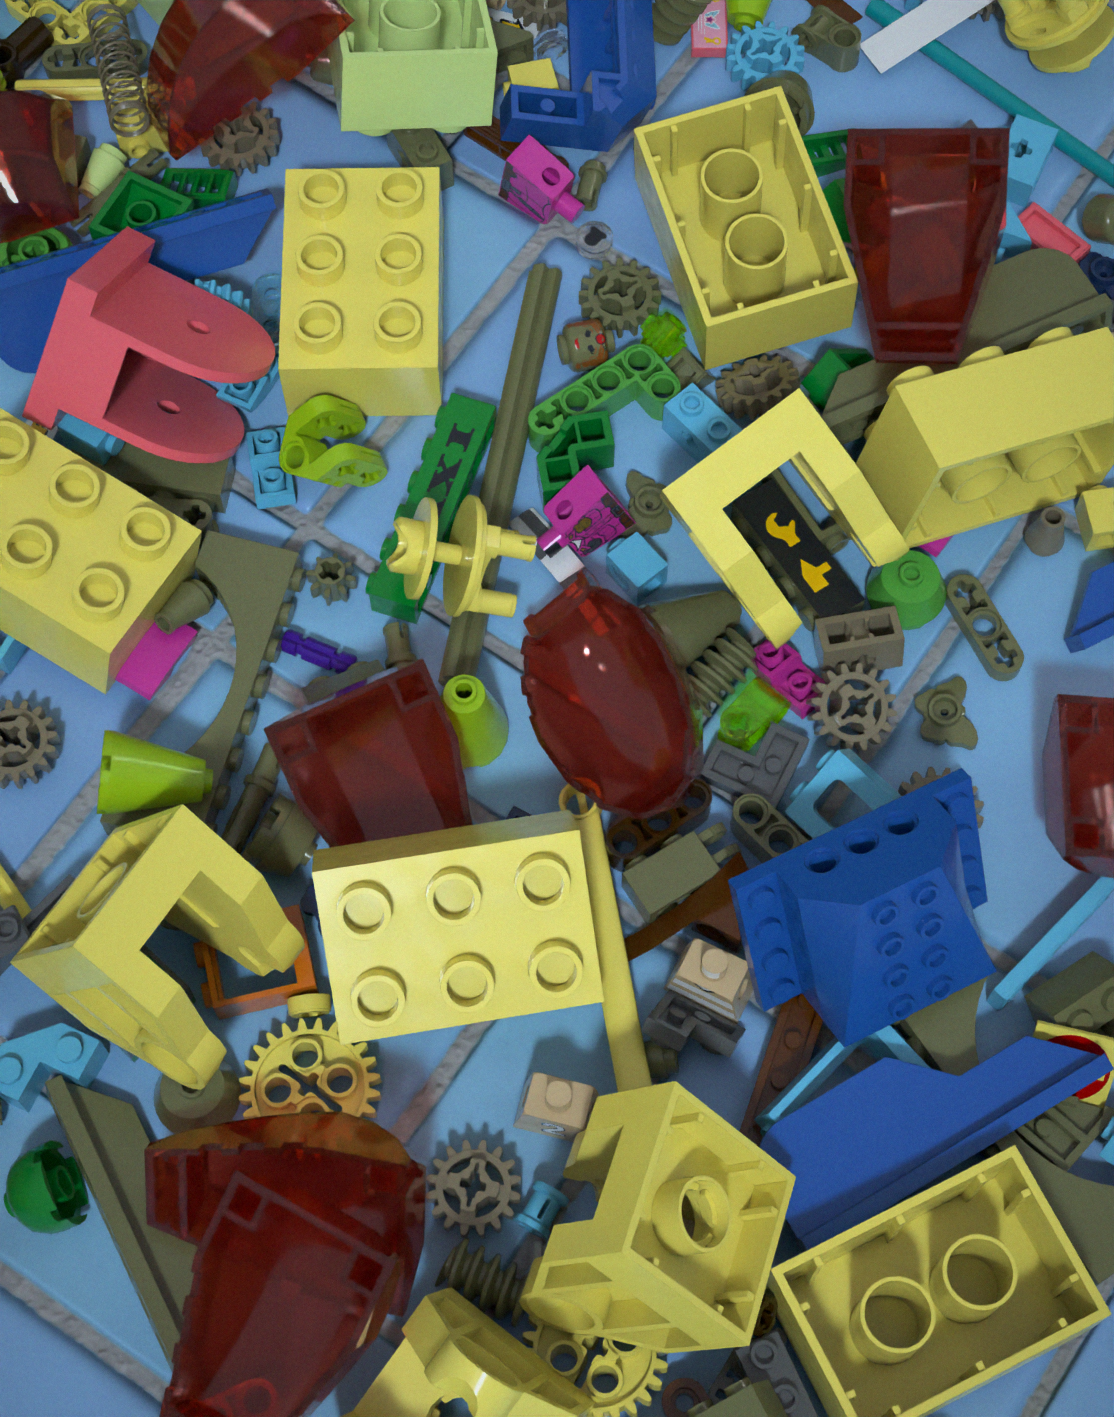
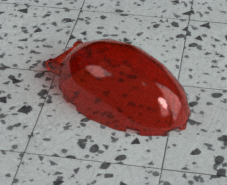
(612, 701)

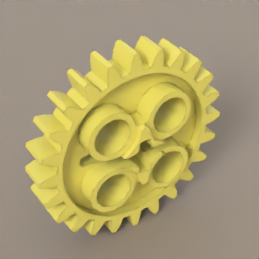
(332, 1062)
(631, 1369)

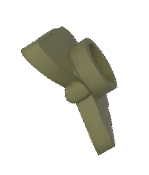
(645, 493)
(954, 727)

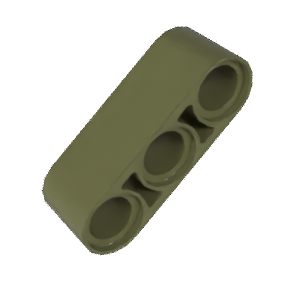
(770, 828)

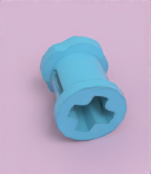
(553, 1202)

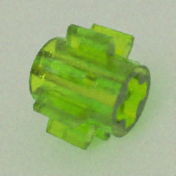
(663, 334)

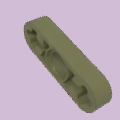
(84, 51)
(979, 598)

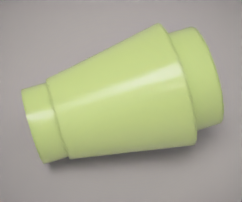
(102, 170)

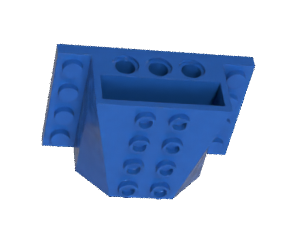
(871, 913)

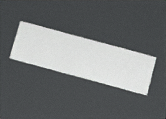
(917, 30)

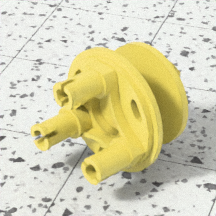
(1059, 32)
(465, 556)

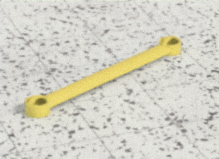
(619, 1002)

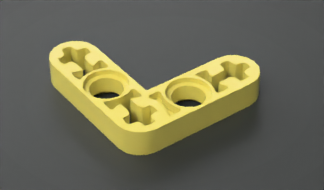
(73, 23)

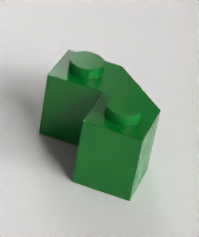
(580, 442)

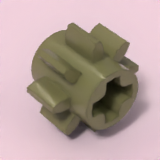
(331, 579)

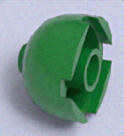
(46, 1190)

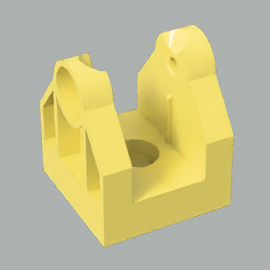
(783, 433)
(93, 937)
(633, 1265)
(465, 1354)

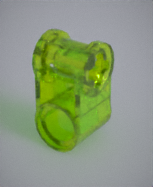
(752, 714)

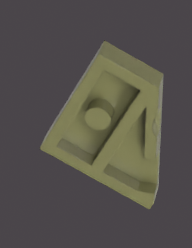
(1065, 1130)

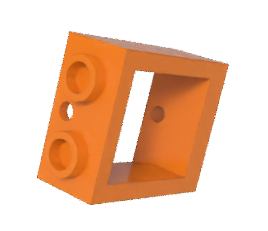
(214, 993)

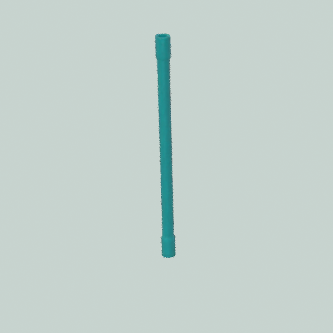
(885, 14)

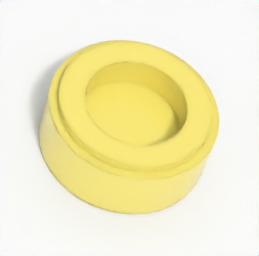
(309, 1005)

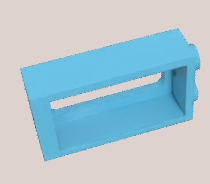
(834, 766)
(881, 1044)

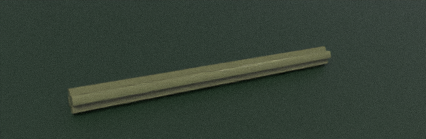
(507, 452)

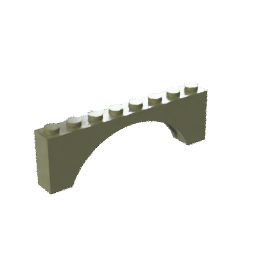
(257, 592)
(946, 1042)

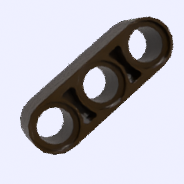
(648, 841)

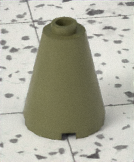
(694, 620)

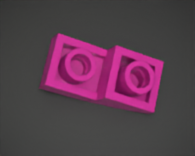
(154, 659)
(787, 674)

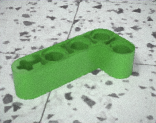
(586, 392)

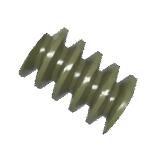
(675, 18)
(721, 669)
(484, 1280)

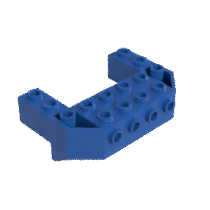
(608, 80)

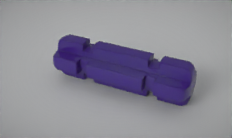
(316, 652)

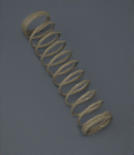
(141, 106)

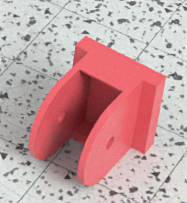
(128, 350)

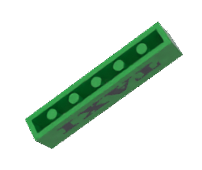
(445, 475)

